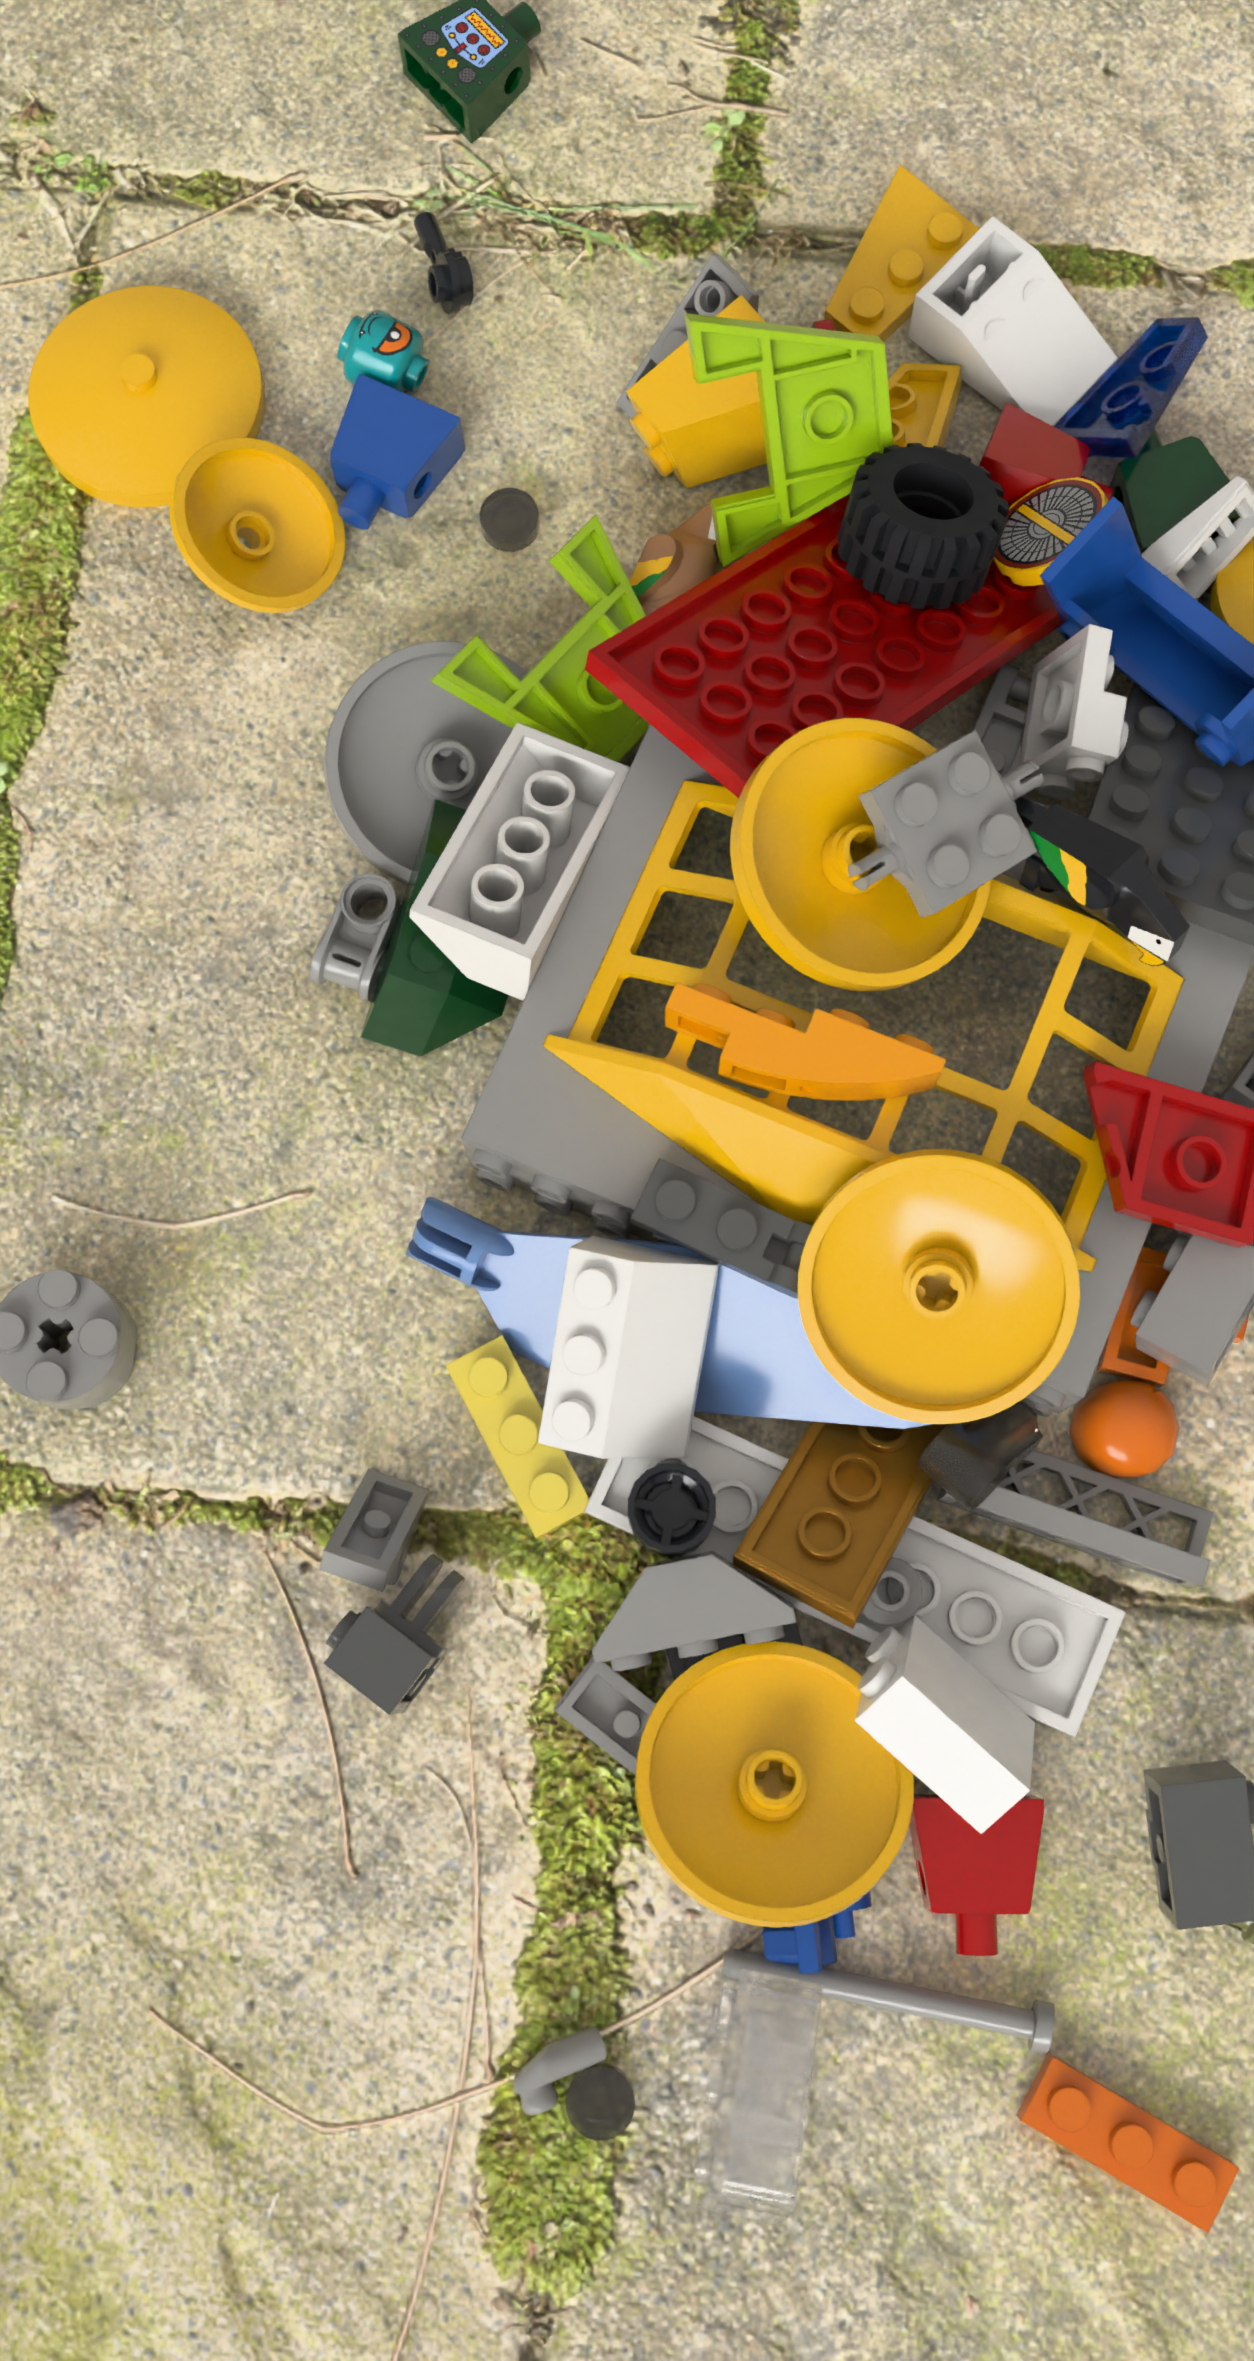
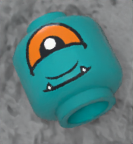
(383, 351)

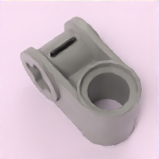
(355, 947)

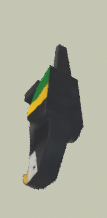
(1102, 877)

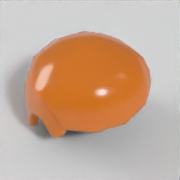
(1124, 1429)

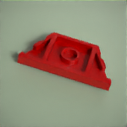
(1175, 1154)

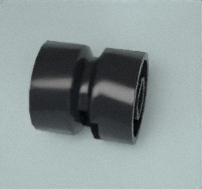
(671, 1509)

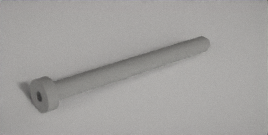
(1033, 2024)

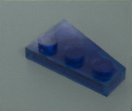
(1136, 390)

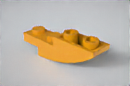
(829, 1062)

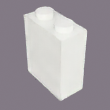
(946, 1723)

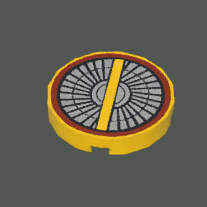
(1044, 525)

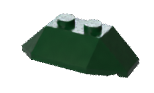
(420, 991)

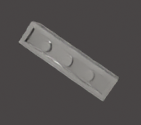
(1092, 1536)

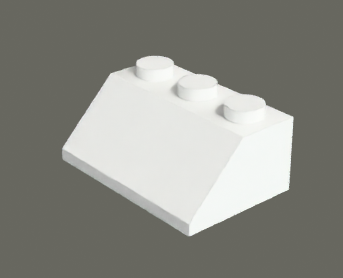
(627, 1351)

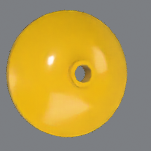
(273, 503)

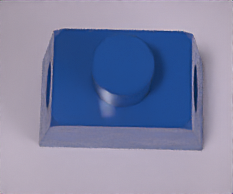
(391, 452)

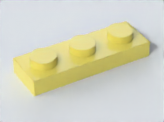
(510, 1426)

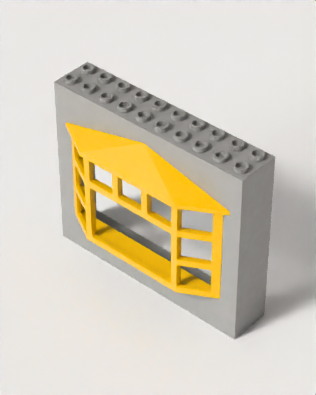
(594, 1118)

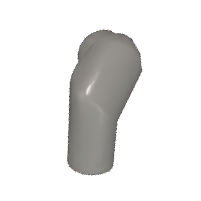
(553, 2063)

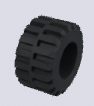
(922, 525)

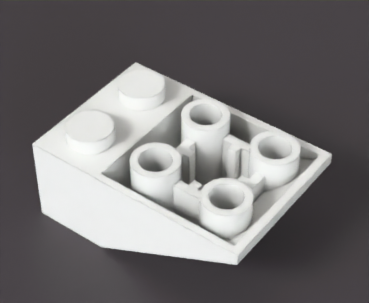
(1010, 326)

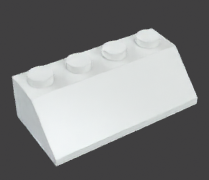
(517, 858)

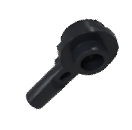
(451, 275)

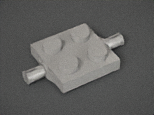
(946, 824)

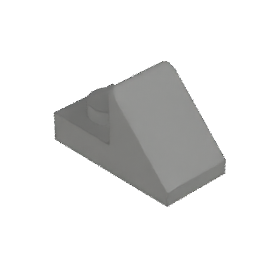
(375, 1531)

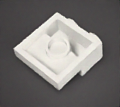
(1070, 719)

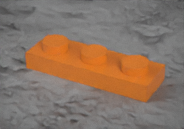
(1128, 2142)

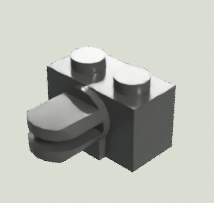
(387, 1652)
(1202, 1843)

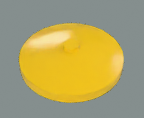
(140, 388)
(792, 855)
(939, 1286)
(769, 1787)

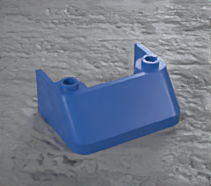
(1159, 634)

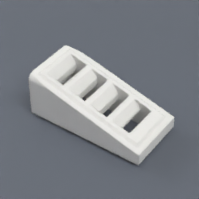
(1188, 552)

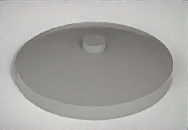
(401, 748)

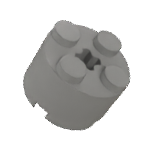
(98, 1329)

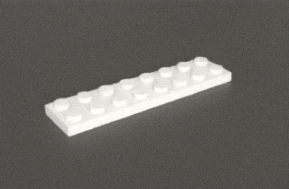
(1007, 1621)

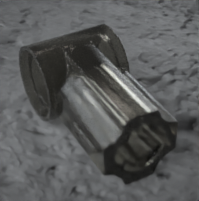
(977, 1456)

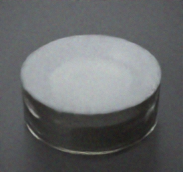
(509, 519)
(600, 2101)

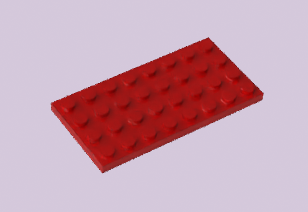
(802, 644)

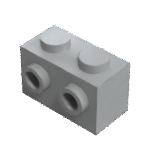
(1197, 1307)

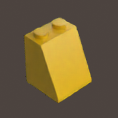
(703, 427)

